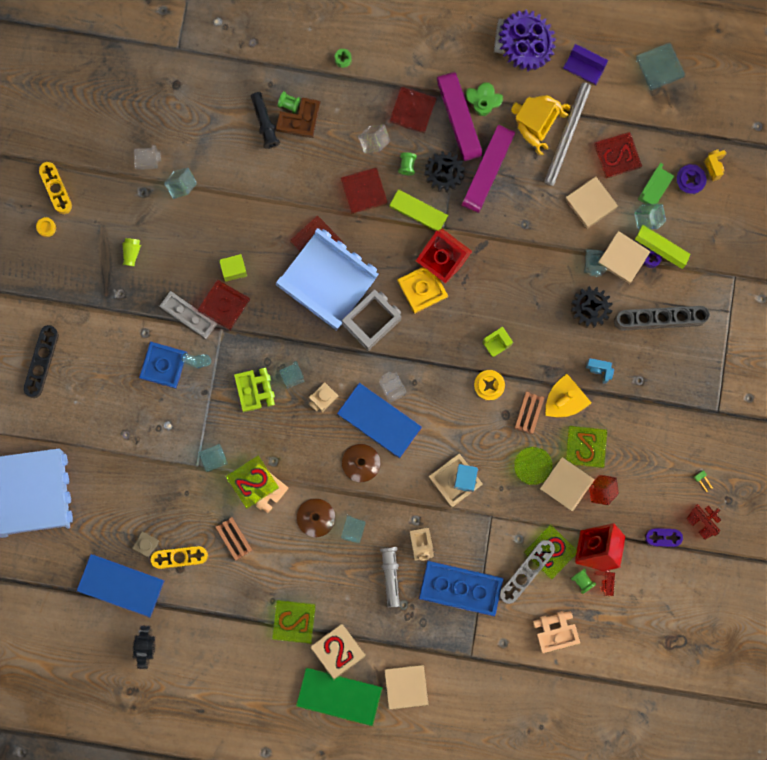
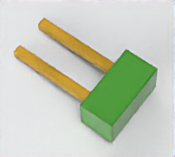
(699, 476)

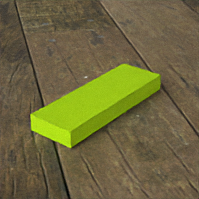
(418, 211)
(662, 246)

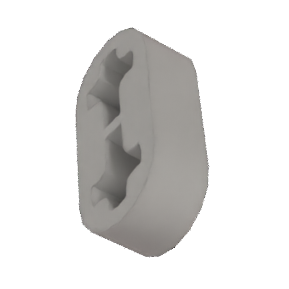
(497, 44)

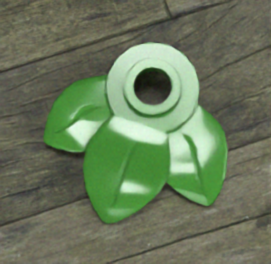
(484, 96)

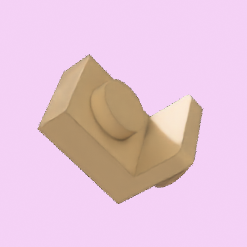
(322, 398)
(422, 544)

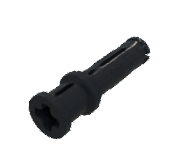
(266, 127)

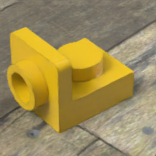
(713, 166)

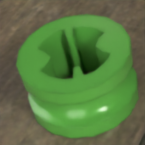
(347, 62)

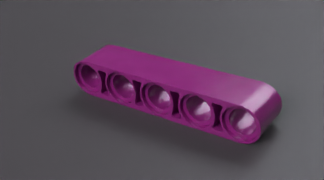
(459, 116)
(488, 169)

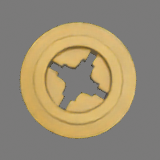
(489, 375)

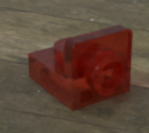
(607, 585)

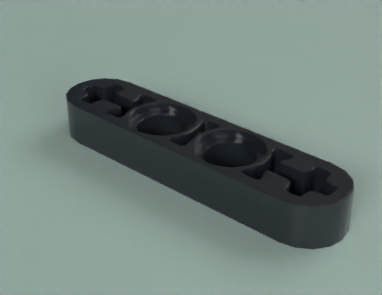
(39, 361)

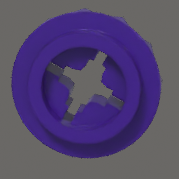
(691, 171)

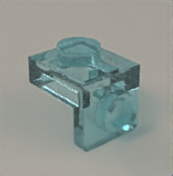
(591, 262)

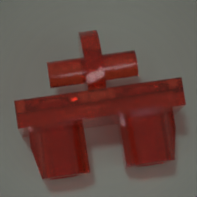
(710, 527)

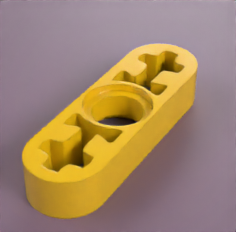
(45, 178)
(164, 553)

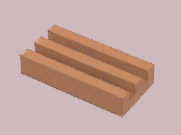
(534, 397)
(225, 524)

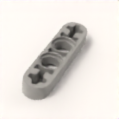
(529, 573)

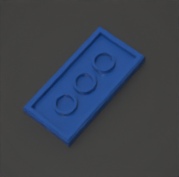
(379, 420)
(120, 585)
(461, 588)

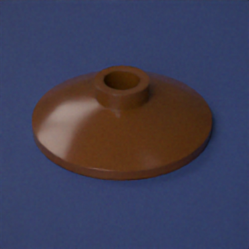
(361, 473)
(316, 528)

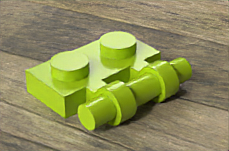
(248, 390)

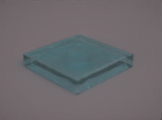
(660, 66)

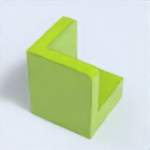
(233, 268)
(497, 342)

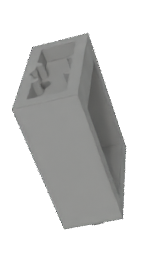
(358, 333)

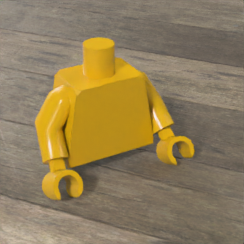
(537, 117)

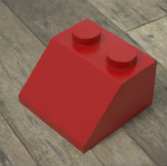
(443, 255)
(600, 547)

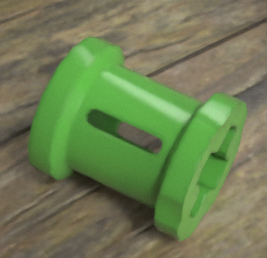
(289, 102)
(407, 163)
(583, 581)

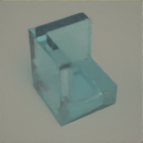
(180, 183)
(650, 216)
(292, 375)
(213, 458)
(353, 530)

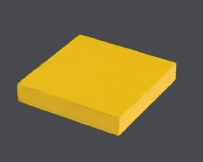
(422, 289)

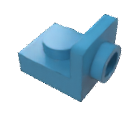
(599, 366)

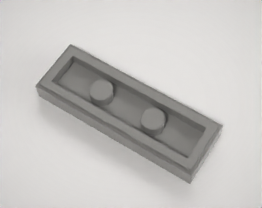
(187, 315)

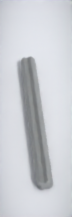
(567, 134)

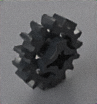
(447, 178)
(590, 299)
(144, 647)

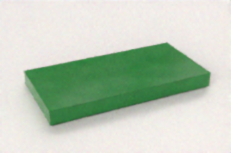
(339, 697)

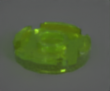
(533, 465)

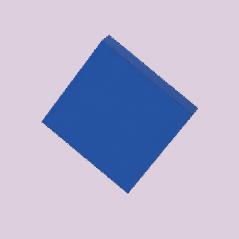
(162, 365)

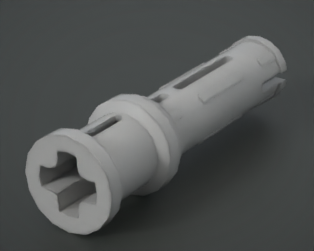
(389, 567)

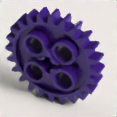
(525, 24)

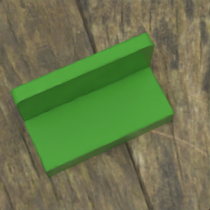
(656, 186)

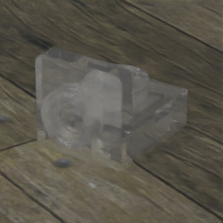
(147, 158)

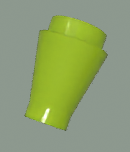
(130, 251)

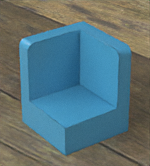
(465, 478)

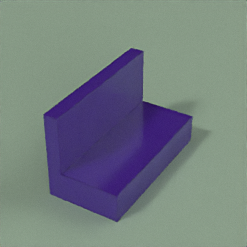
(585, 64)

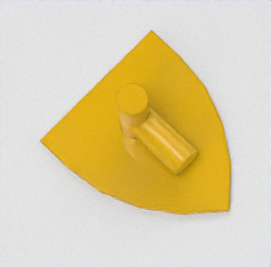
(565, 399)

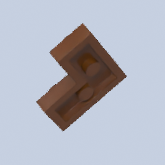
(303, 123)

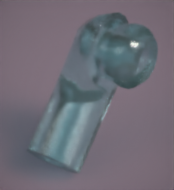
(196, 361)

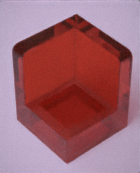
(604, 490)

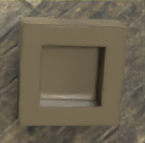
(146, 544)

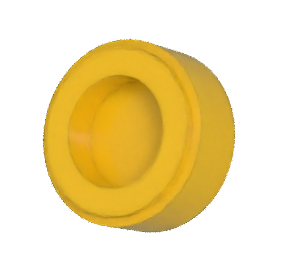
(46, 227)

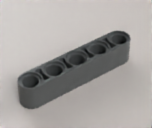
(670, 314)

